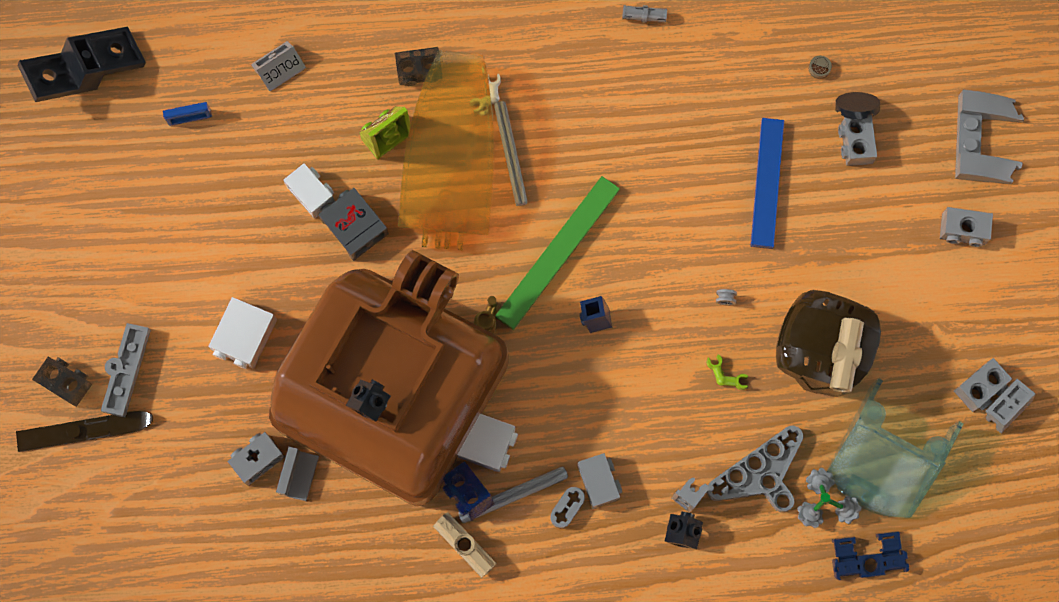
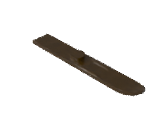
(82, 430)

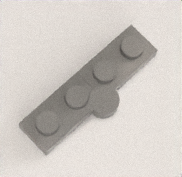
(125, 370)

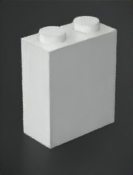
(242, 333)
(489, 443)

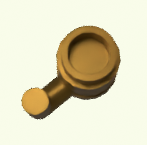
(485, 318)

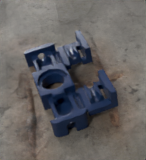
(851, 566)

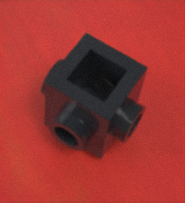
(368, 399)
(684, 530)

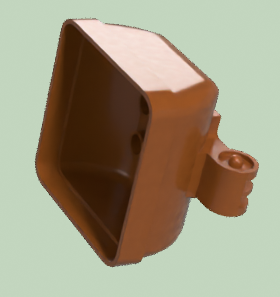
(405, 339)

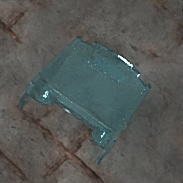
(884, 469)

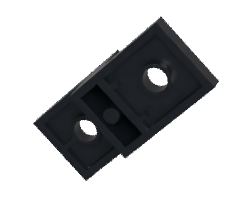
(81, 64)

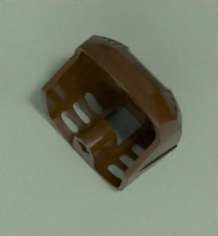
(812, 333)

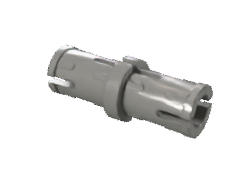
(644, 13)

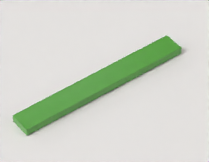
(557, 253)

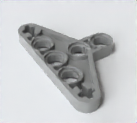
(770, 466)

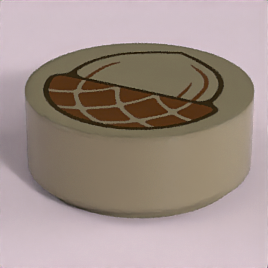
(820, 67)

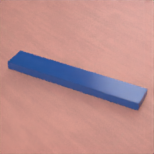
(767, 183)

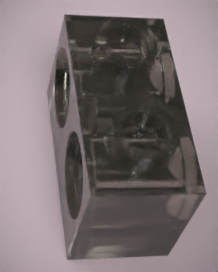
(416, 59)
(61, 383)

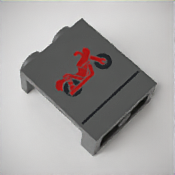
(353, 223)

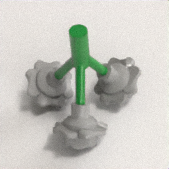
(811, 514)

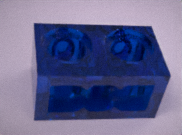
(470, 489)

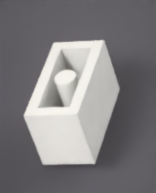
(309, 190)

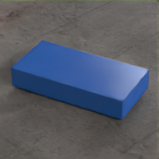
(187, 113)

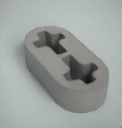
(572, 511)

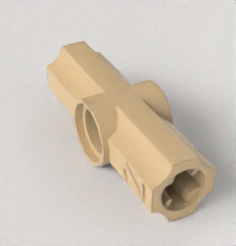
(846, 355)
(453, 534)

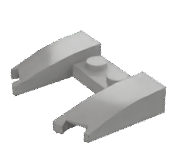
(970, 164)

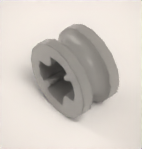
(726, 297)

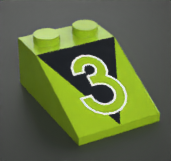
(386, 131)

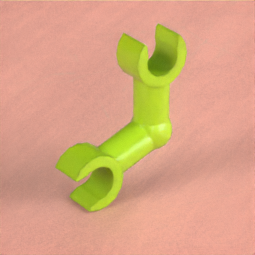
(726, 380)

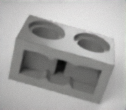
(864, 140)
(981, 383)

